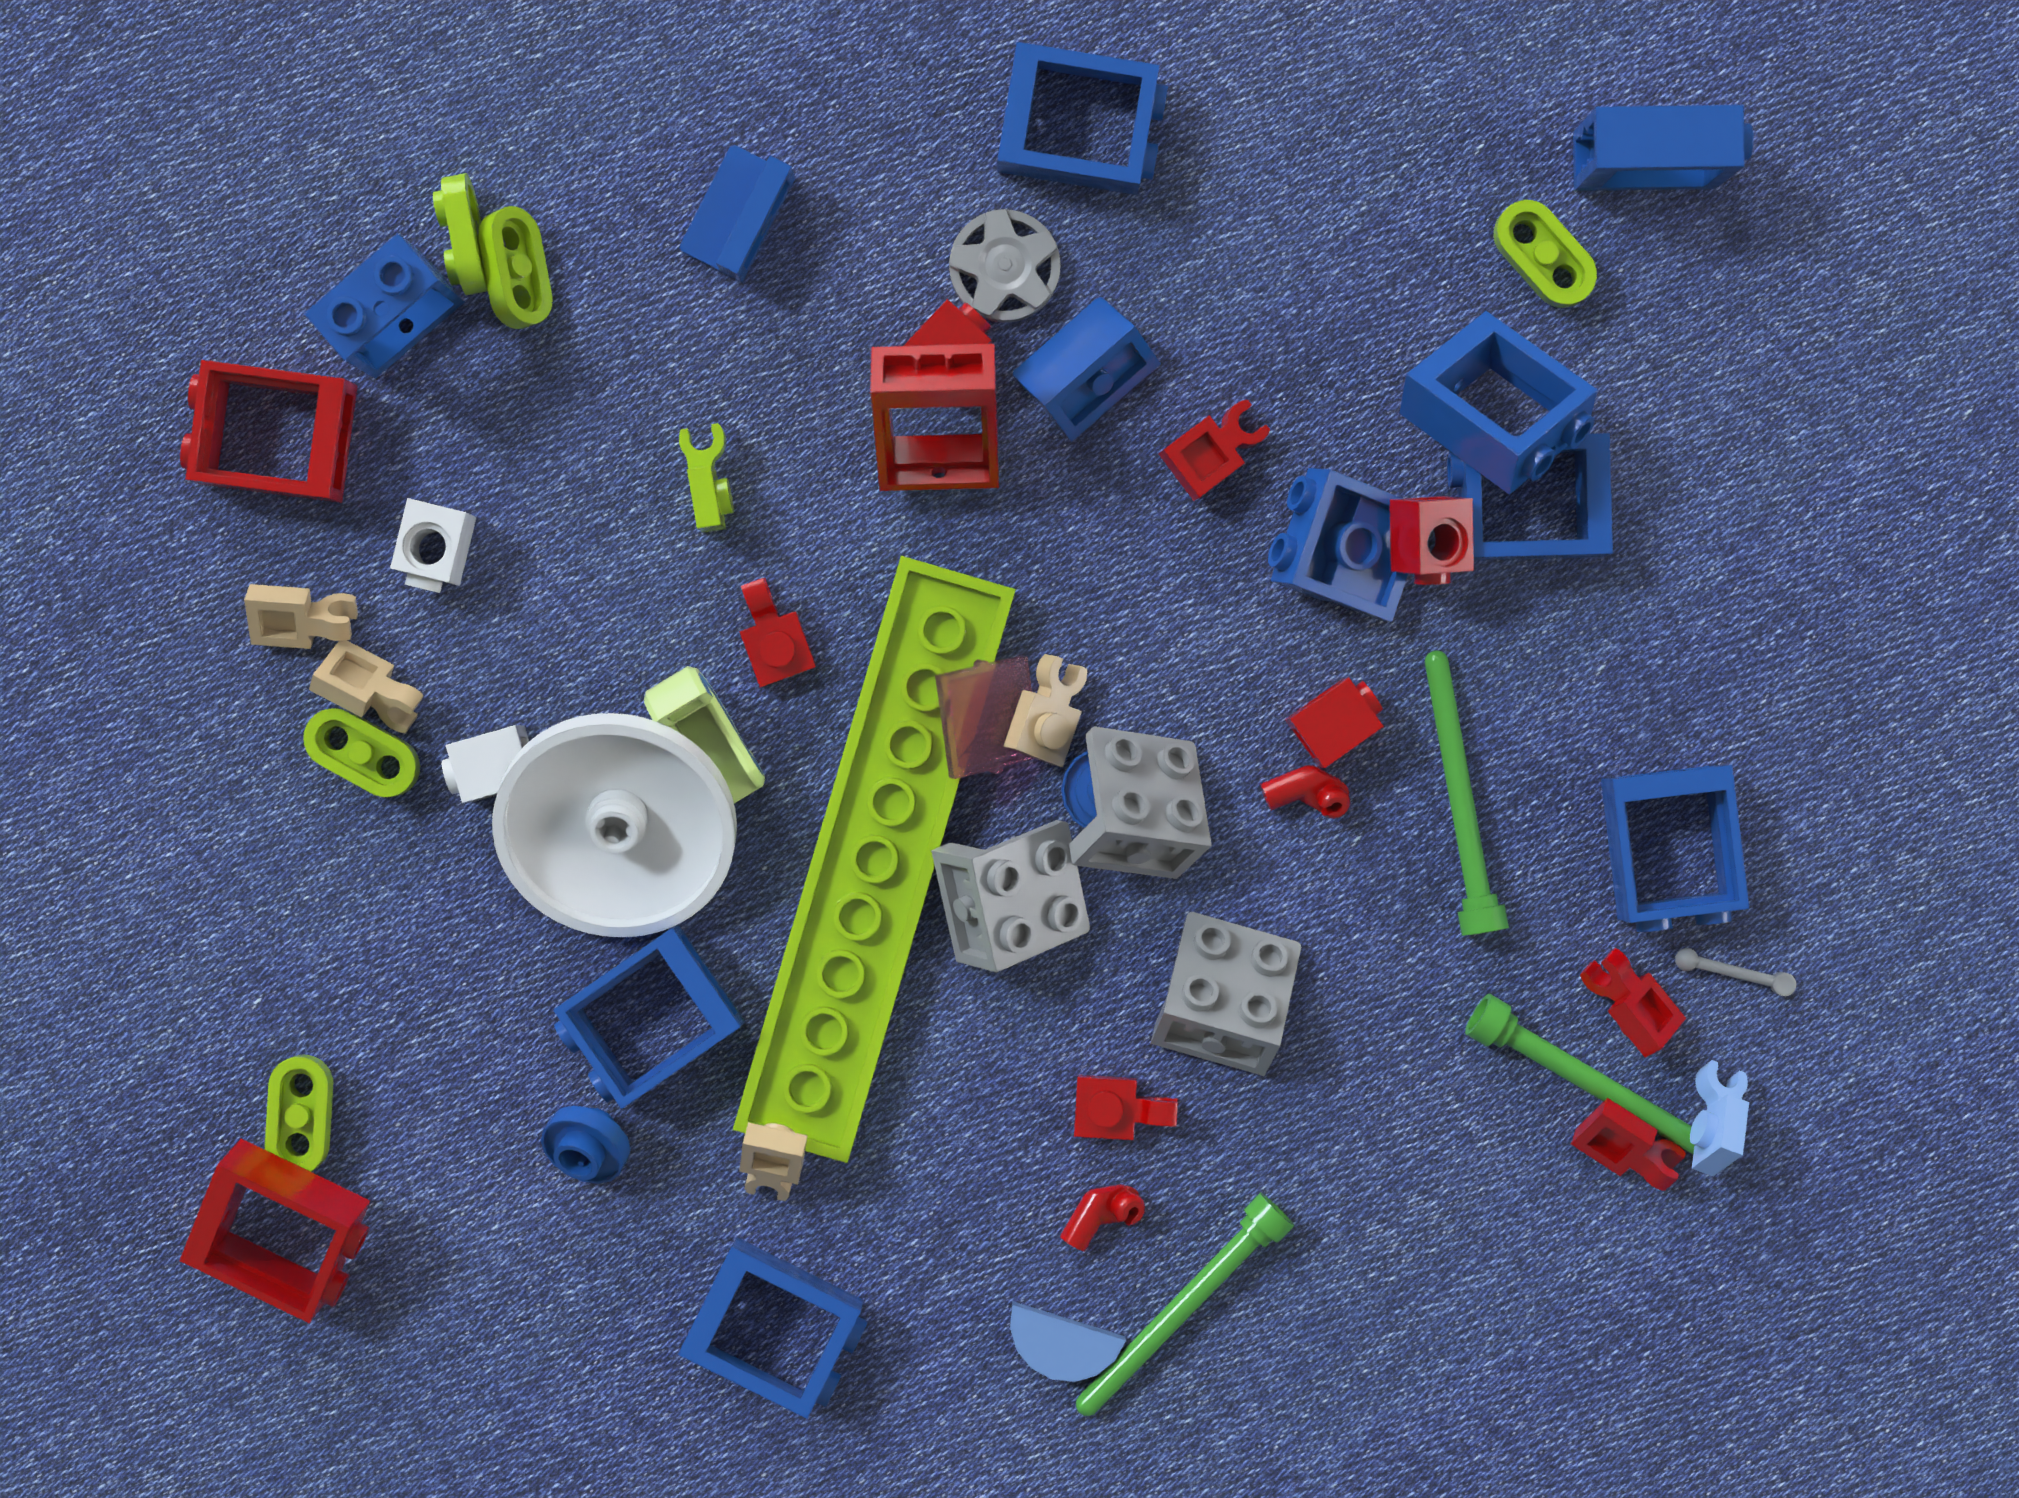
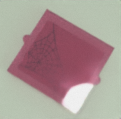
(978, 712)

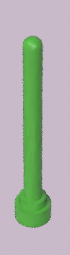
(1480, 908)
(1495, 1024)
(1260, 1226)

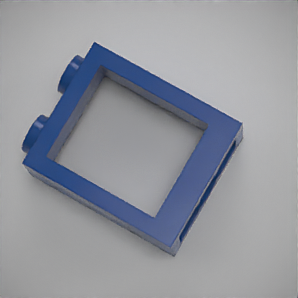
(1151, 104)
(1660, 147)
(368, 306)
(1487, 344)
(1592, 508)
(1726, 840)
(608, 1074)
(797, 1281)

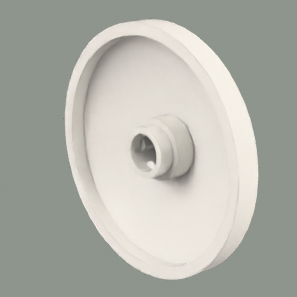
(614, 825)

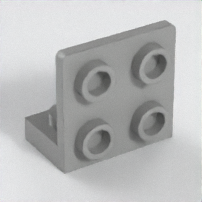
(1145, 804)
(1011, 897)
(1228, 994)

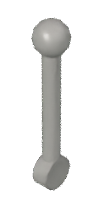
(1780, 983)

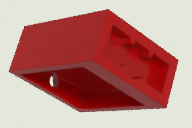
(932, 379)
(330, 439)
(255, 1269)

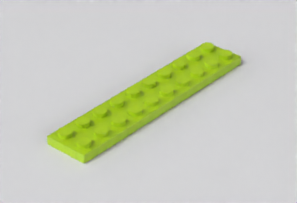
(870, 864)

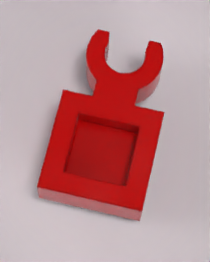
(1208, 452)

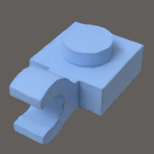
(1722, 1127)

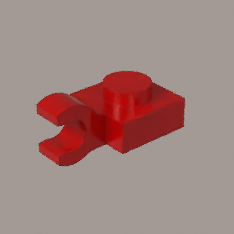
(777, 642)
(1640, 1003)
(1110, 1108)
(1625, 1142)

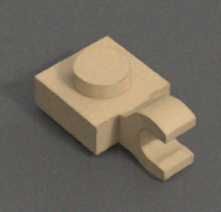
(290, 619)
(362, 680)

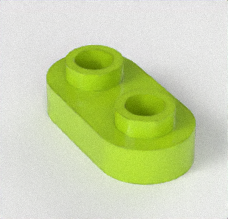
(458, 209)
(1550, 249)
(515, 270)
(363, 753)
(299, 1113)

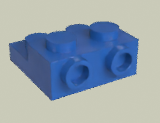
(1339, 544)

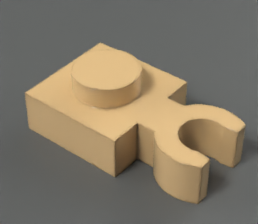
(1044, 720)
(772, 1158)

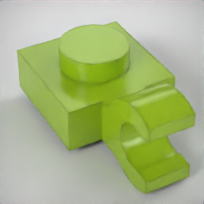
(709, 494)

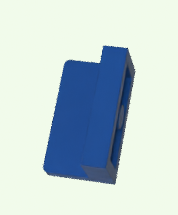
(737, 212)
(1086, 367)

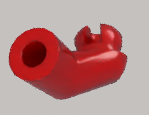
(1310, 786)
(1102, 1207)

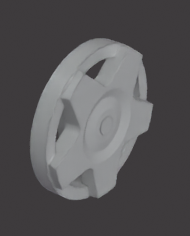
(1005, 265)

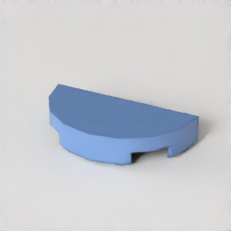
(1062, 1346)

